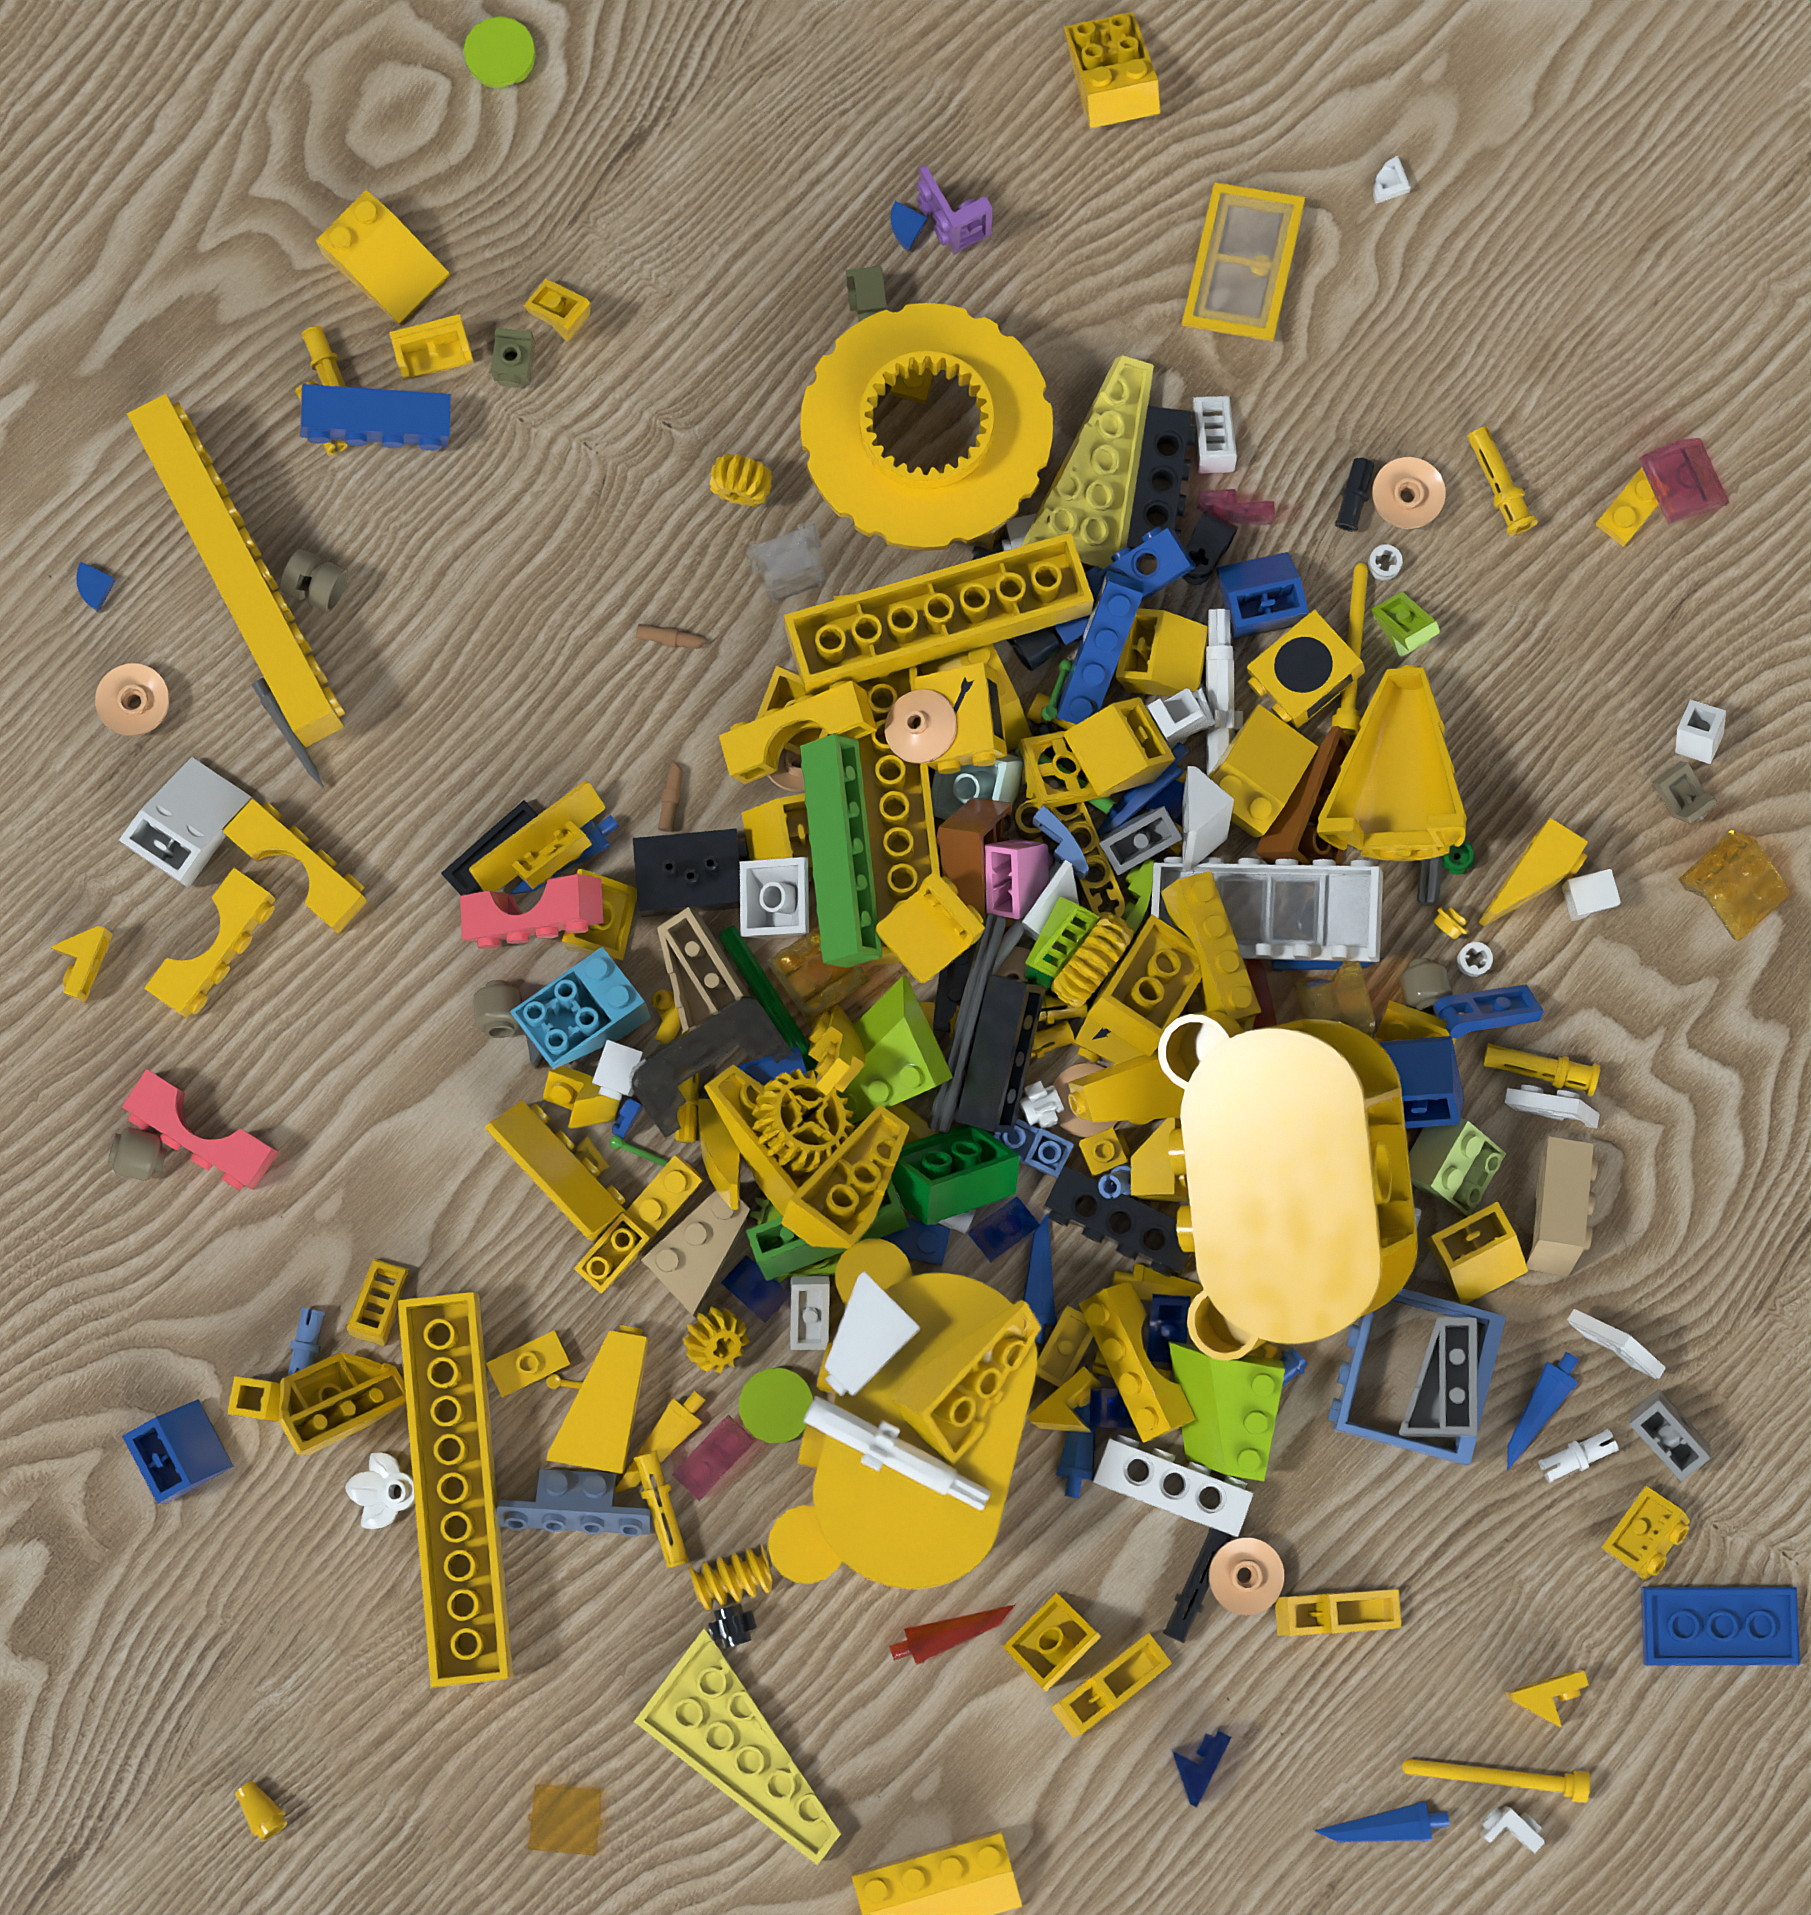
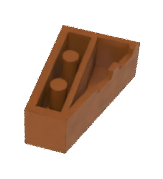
(963, 847)

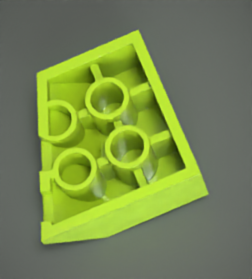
(898, 1053)
(1232, 1408)

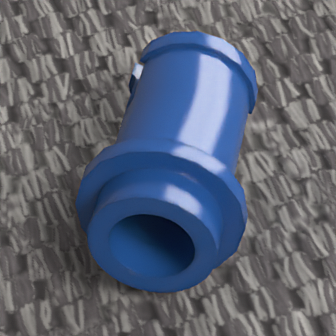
(1293, 1364)

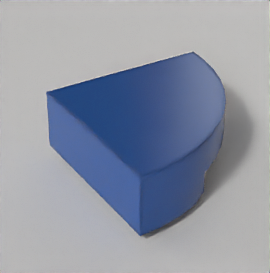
(906, 225)
(93, 585)
(629, 1114)

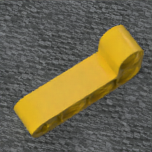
(1095, 857)

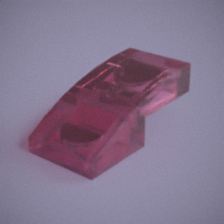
(1224, 505)
(713, 1457)

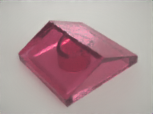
(1683, 479)

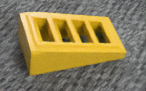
(385, 1321)

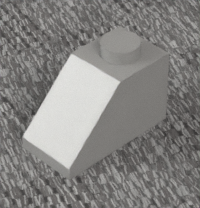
(1140, 839)

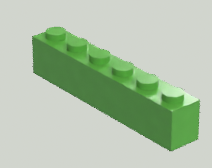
(840, 851)

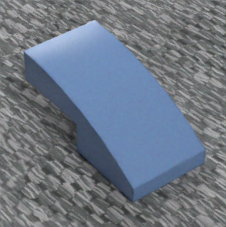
(1068, 847)

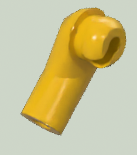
(669, 1014)

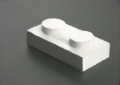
(809, 1313)

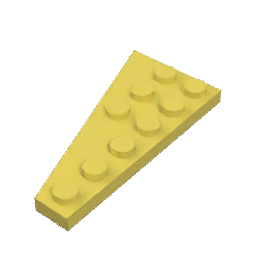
(1100, 472)
(723, 1735)

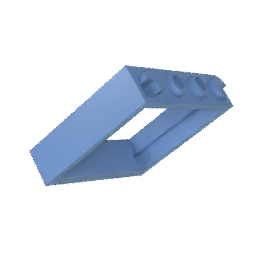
(1349, 1374)

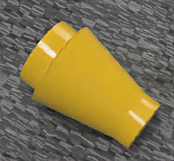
(261, 1812)

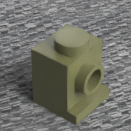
(868, 291)
(517, 343)

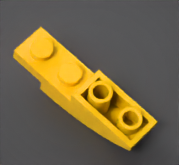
(836, 1049)
(639, 1224)

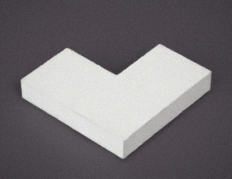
(1619, 1342)

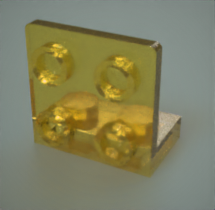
(1736, 883)

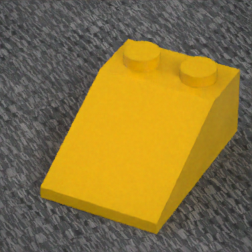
(382, 257)
(1262, 769)
(1548, 859)
(1148, 986)

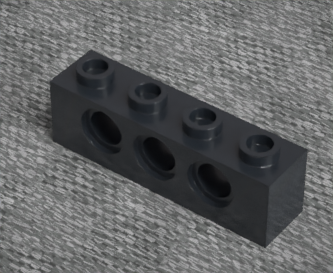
(1161, 427)
(1074, 1185)

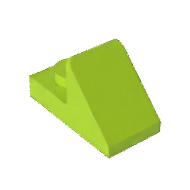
(1404, 623)

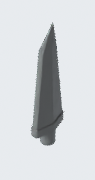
(270, 704)

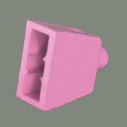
(1015, 876)

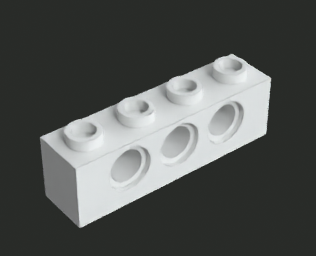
(1225, 1517)

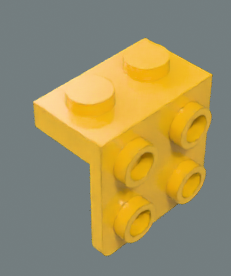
(930, 928)

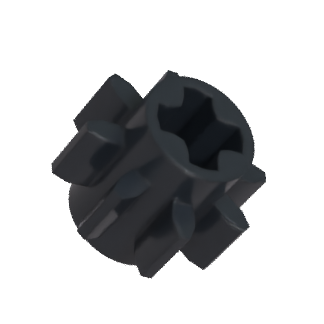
(732, 1625)

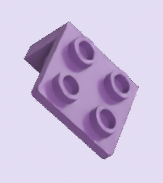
(957, 229)

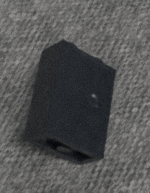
(688, 871)

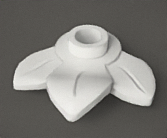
(376, 1491)

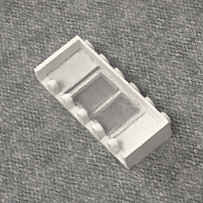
(1291, 907)

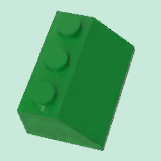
(954, 1173)

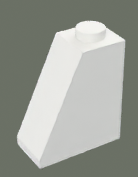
(867, 1337)

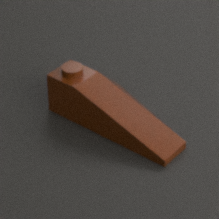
(1295, 828)

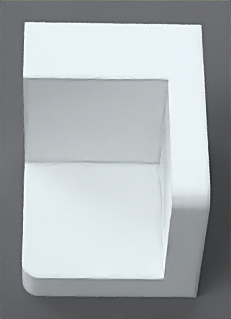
(1177, 714)
(1590, 894)

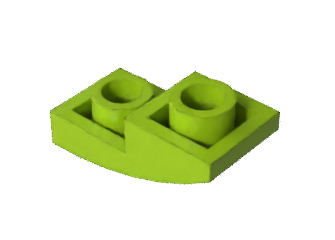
(1140, 889)

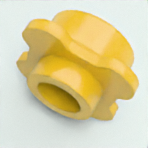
(1451, 922)

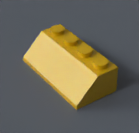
(557, 1170)
(947, 1880)

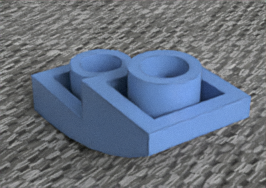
(1037, 1147)

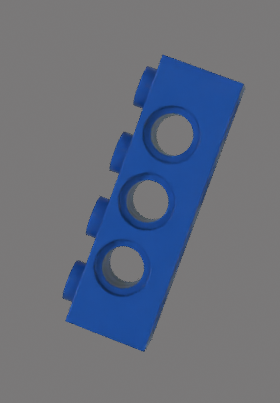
(1171, 565)

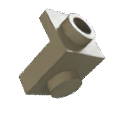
(1684, 794)

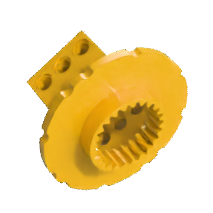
(938, 507)

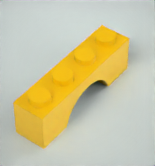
(756, 746)
(329, 894)
(1199, 912)
(186, 982)
(1116, 1324)

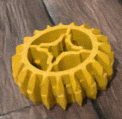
(1093, 960)
(782, 1109)

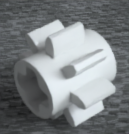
(1041, 1105)

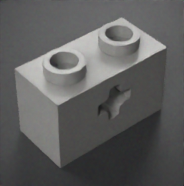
(1670, 1435)

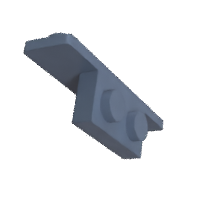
(576, 1504)

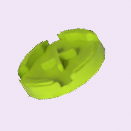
(499, 52)
(775, 1405)

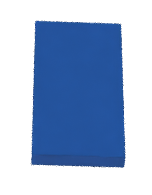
(1720, 1626)

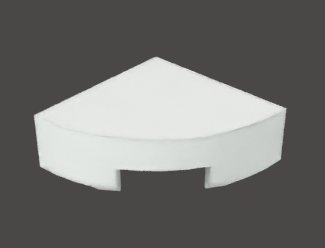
(1390, 181)

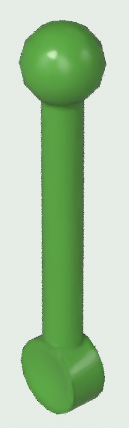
(1049, 711)
(617, 1142)

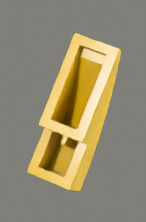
(719, 1153)
(1338, 1612)
(1111, 1685)

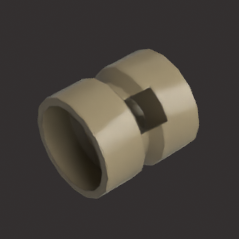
(318, 582)

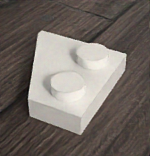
(1563, 1105)

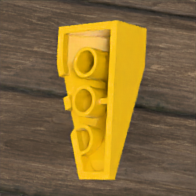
(734, 1098)
(849, 1186)
(957, 1387)

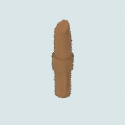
(670, 636)
(670, 798)

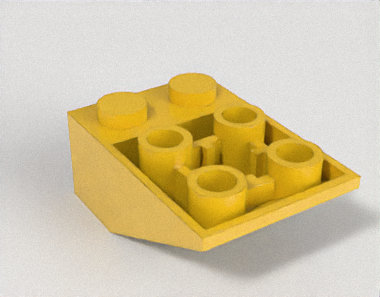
(1112, 70)

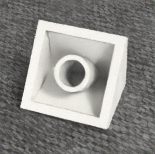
(1204, 817)

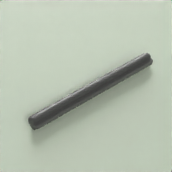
(966, 1022)

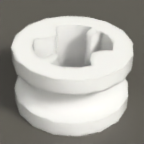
(1393, 570)
(1476, 948)

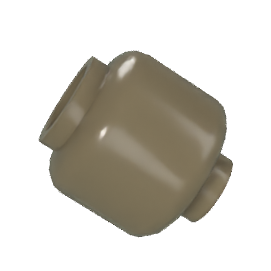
(1424, 984)
(493, 1009)
(136, 1154)

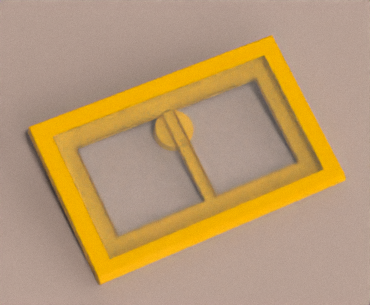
(1243, 261)

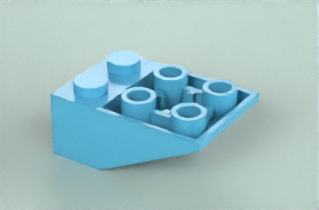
(581, 1010)

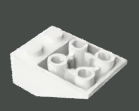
(185, 821)

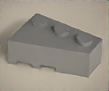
(1447, 1384)

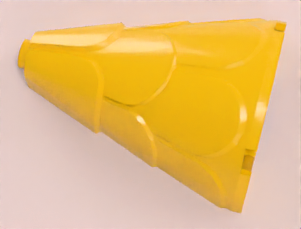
(1397, 779)

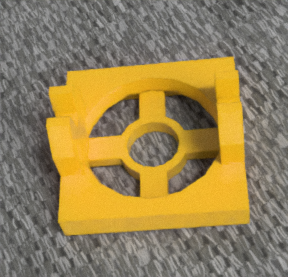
(1032, 772)

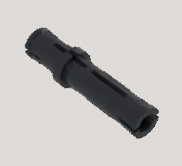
(1177, 1627)

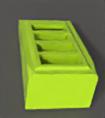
(1077, 931)

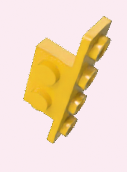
(542, 844)

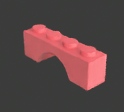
(566, 904)
(161, 1106)

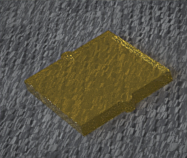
(565, 1820)

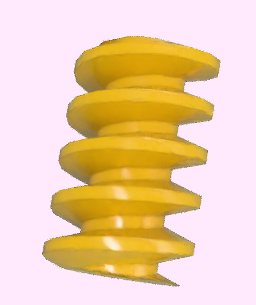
(732, 1578)

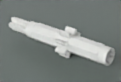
(1220, 687)
(883, 1447)

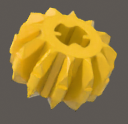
(740, 480)
(715, 1340)

